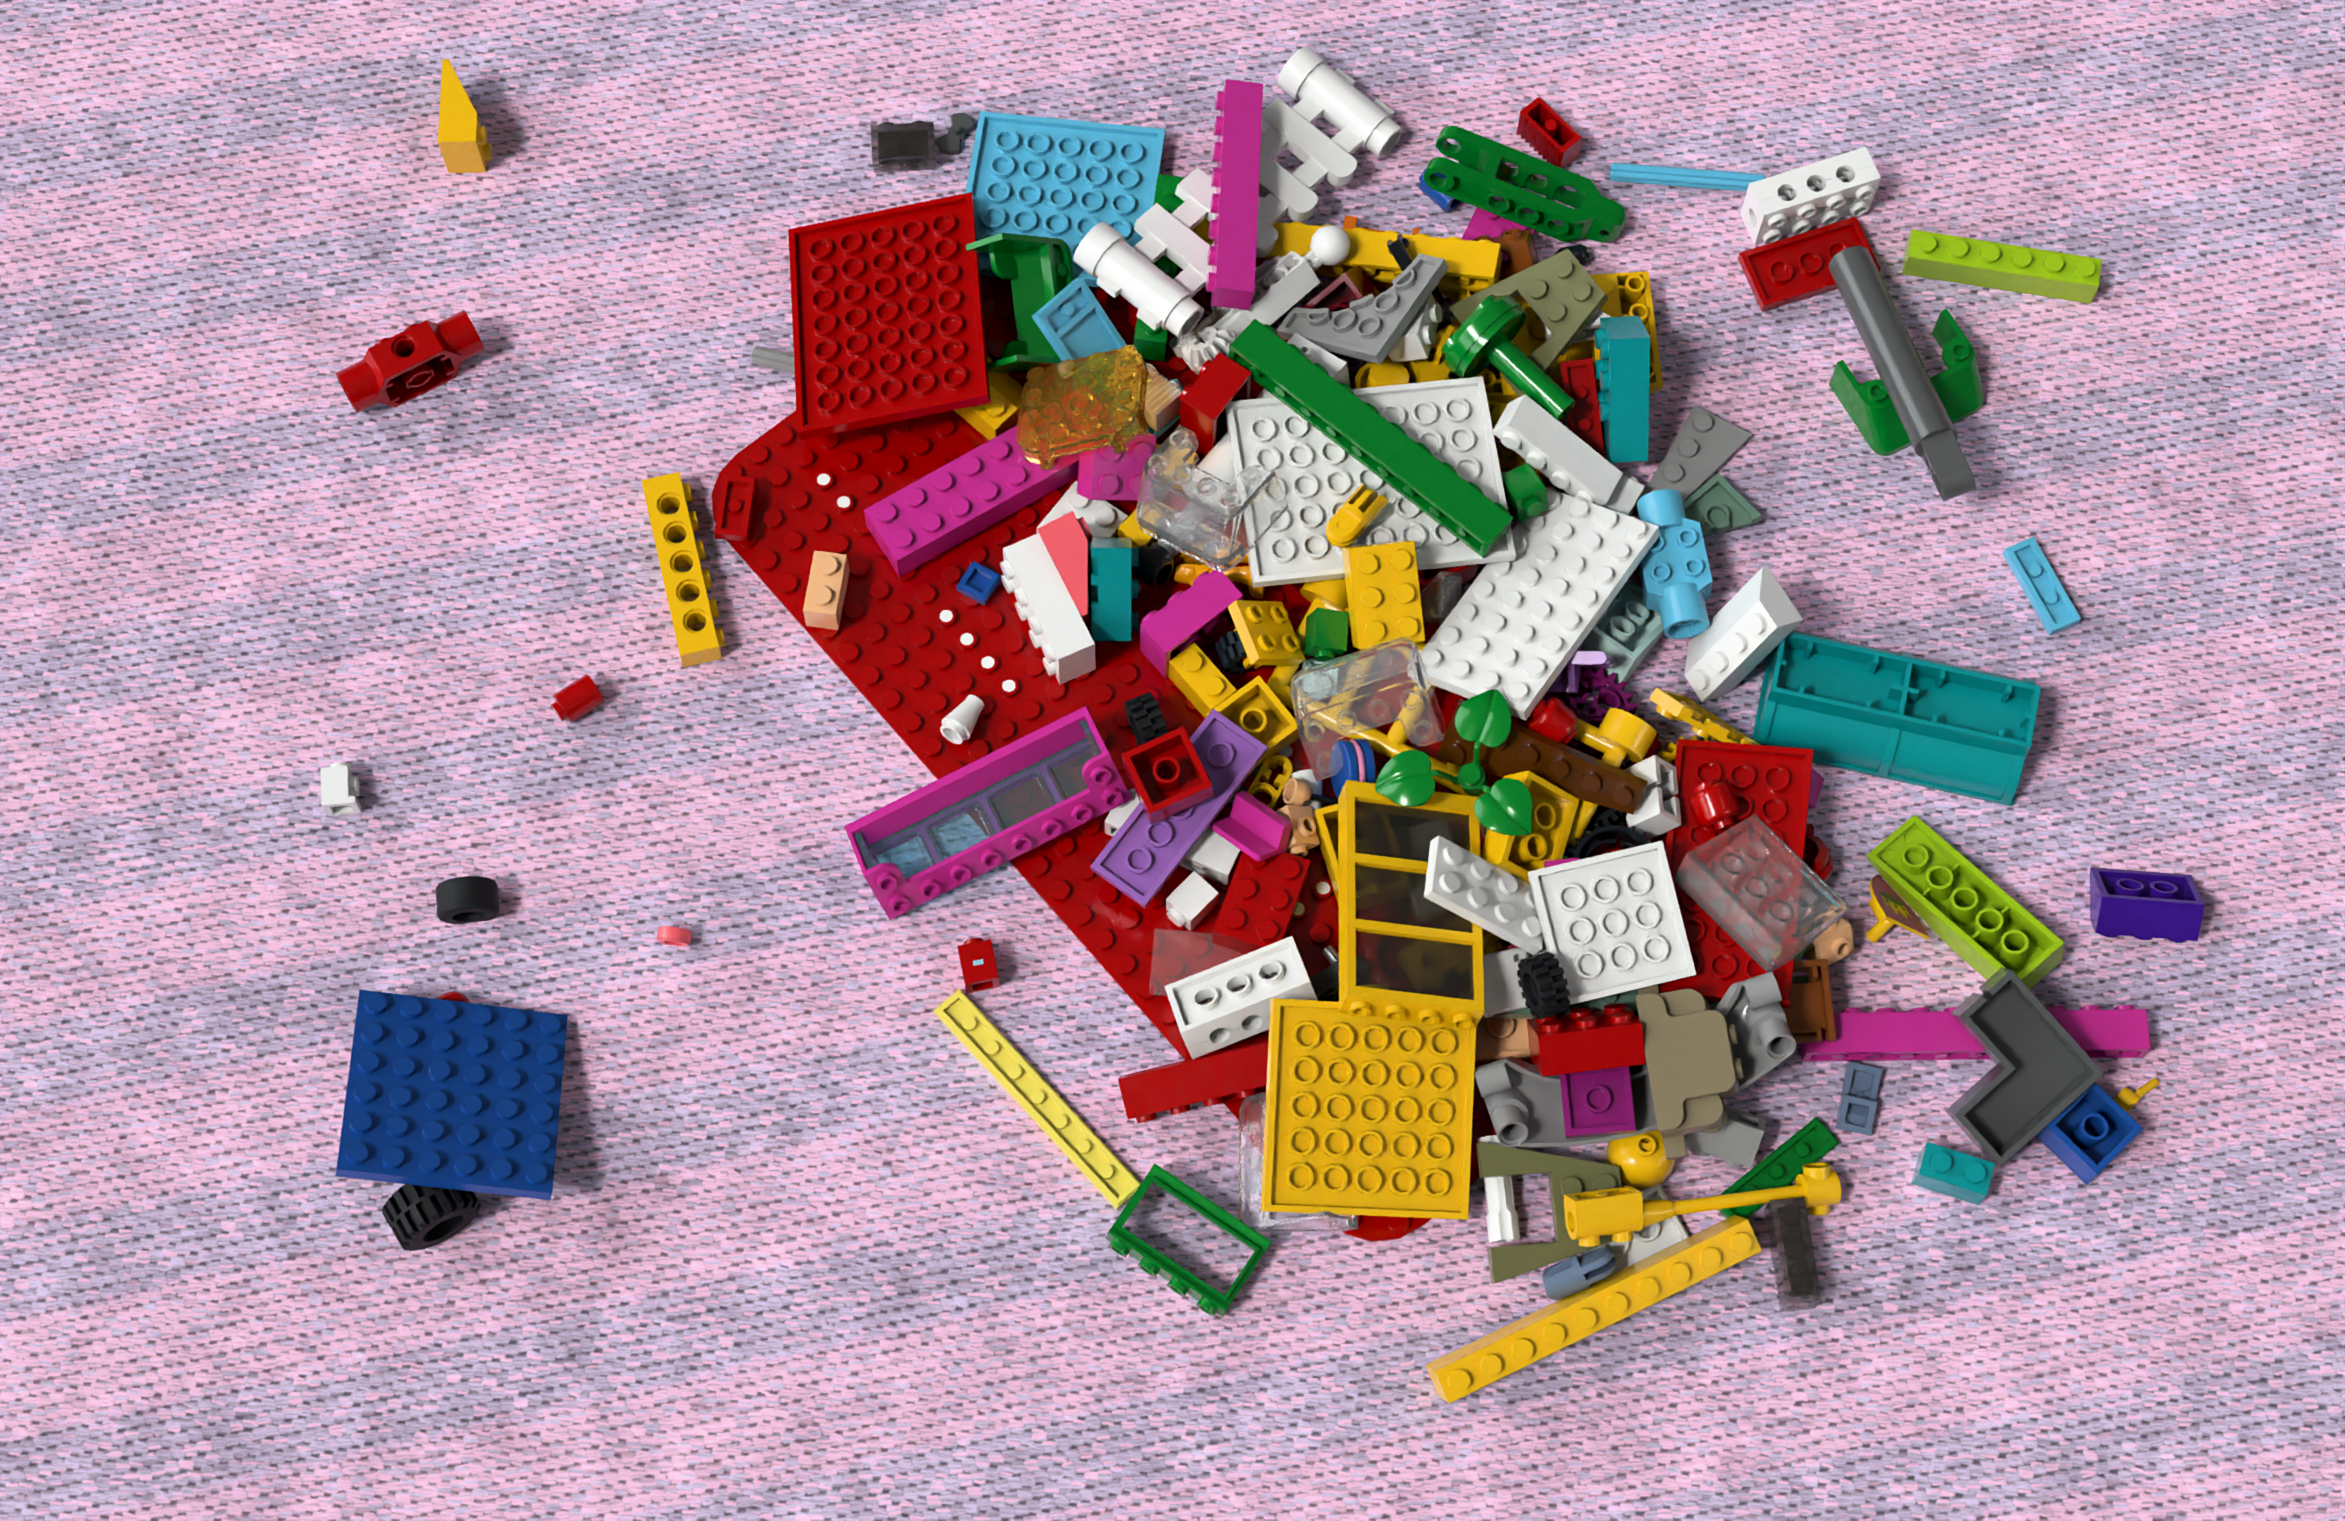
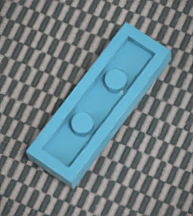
(2041, 586)

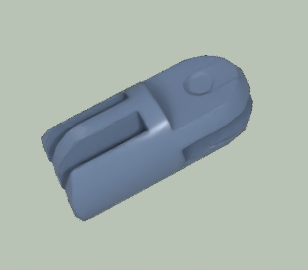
(1578, 1273)

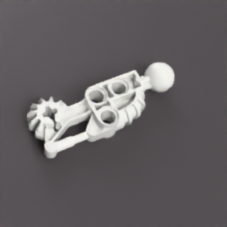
(1277, 288)

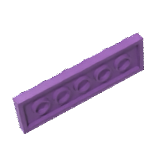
(1146, 855)

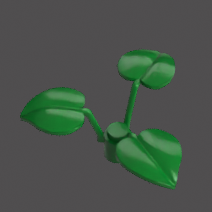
(1480, 720)

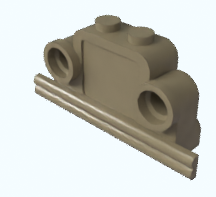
(1687, 1064)

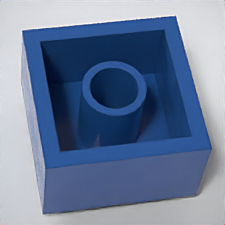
(2089, 1133)

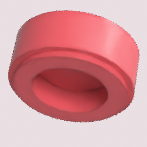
(674, 936)

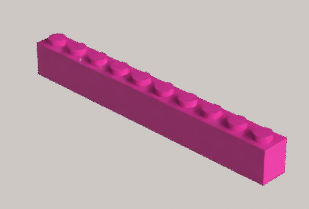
(1939, 1036)

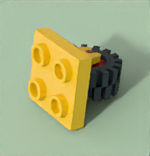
(1260, 638)

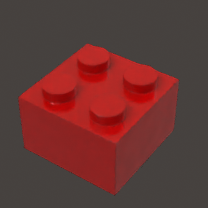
(1167, 775)

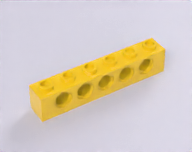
(660, 495)

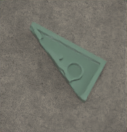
(1719, 508)

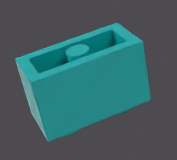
(1953, 1173)

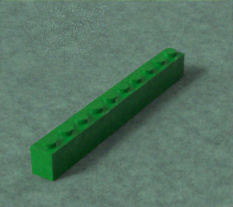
(1371, 438)

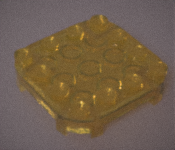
(1083, 405)

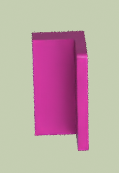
(1254, 828)

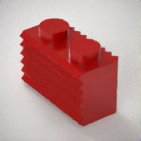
(1549, 133)

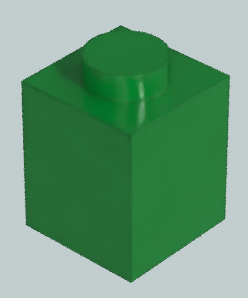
(1524, 492)
(1326, 634)

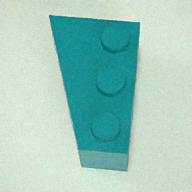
(1113, 589)

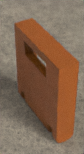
(1811, 1004)

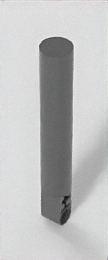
(1901, 371)

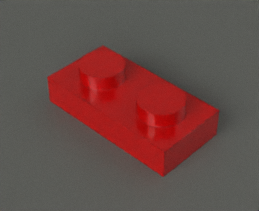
(735, 508)

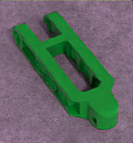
(1475, 183)

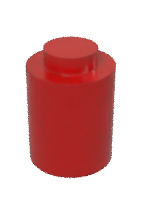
(577, 699)

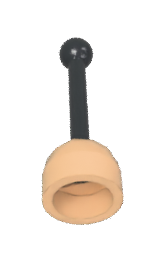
(1299, 792)

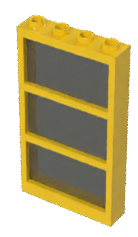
(1395, 946)

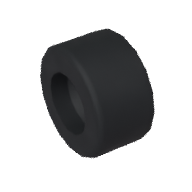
(467, 900)

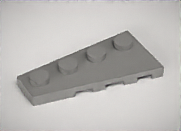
(1697, 453)

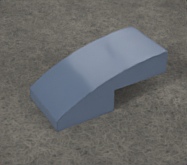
(1858, 1098)

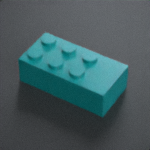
(1623, 387)

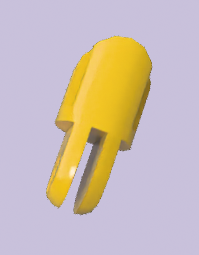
(1354, 516)

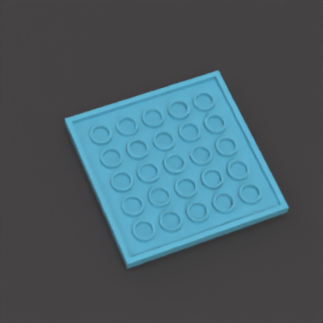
(1061, 178)

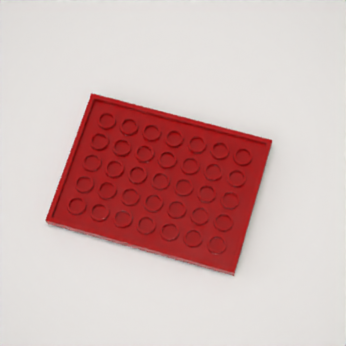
(887, 316)

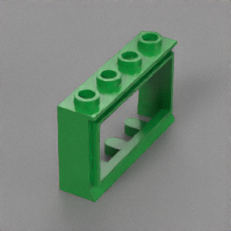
(1156, 1263)

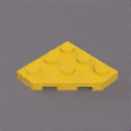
(1704, 723)

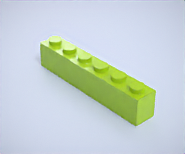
(2001, 266)

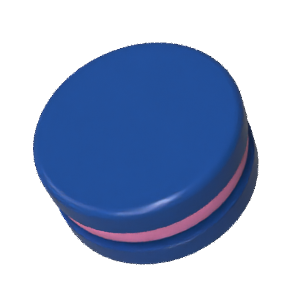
(1357, 764)

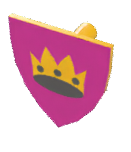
(1890, 910)

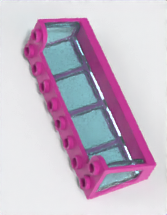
(987, 813)

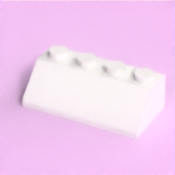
(1740, 636)

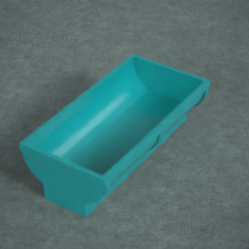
(1898, 716)

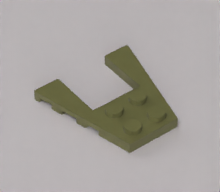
(1560, 296)
(1565, 1177)

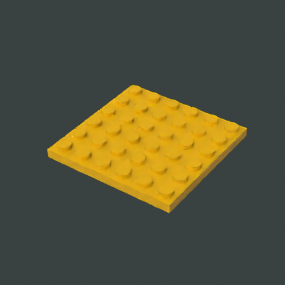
(1366, 1114)

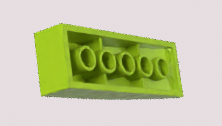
(1965, 905)

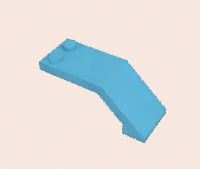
(1080, 327)

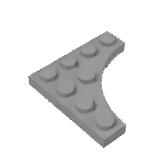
(1370, 324)

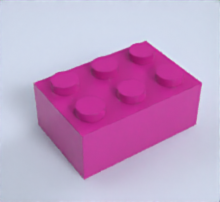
(1189, 617)

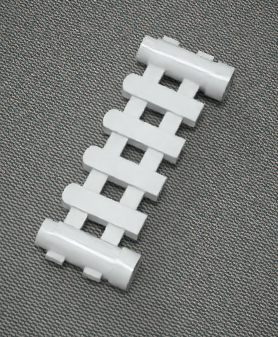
(1320, 93)

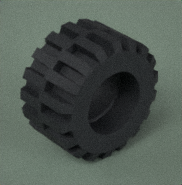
(428, 1214)

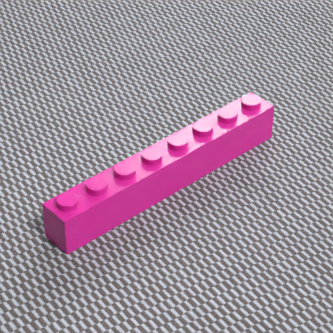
(1236, 195)

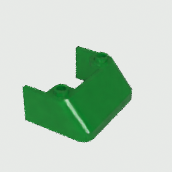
(1037, 274)
(1871, 405)

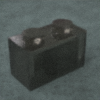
(903, 146)

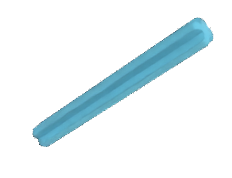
(1682, 176)

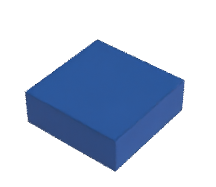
(979, 583)

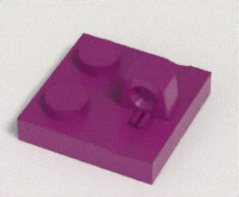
(1597, 1103)

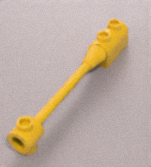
(1624, 1210)

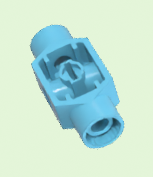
(1676, 568)

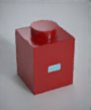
(978, 965)

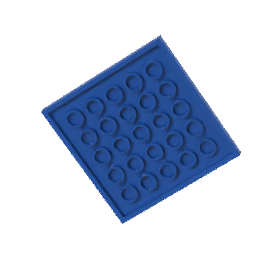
(453, 1095)

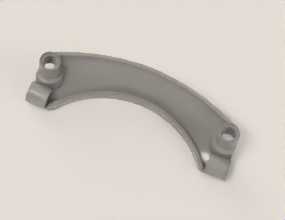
(1529, 1107)

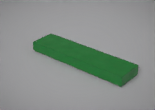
(1783, 1164)

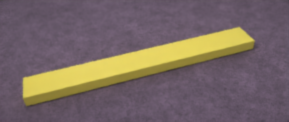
(1038, 1099)

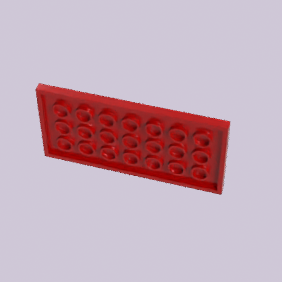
(1766, 783)

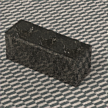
(1792, 1254)

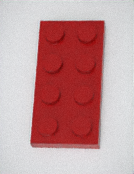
(1799, 264)

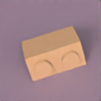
(826, 590)

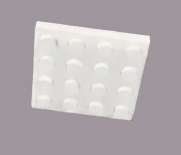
(1613, 922)

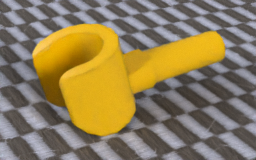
(2128, 1098)

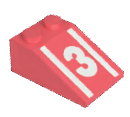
(1069, 548)

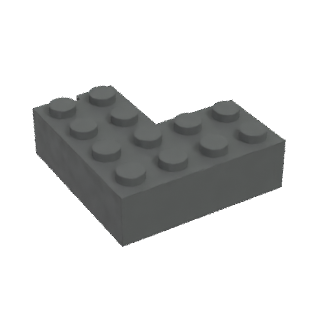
(2034, 1073)

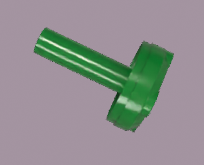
(1488, 339)

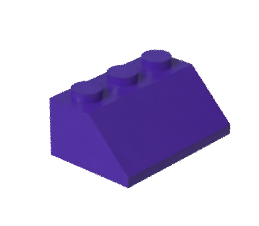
(2145, 905)

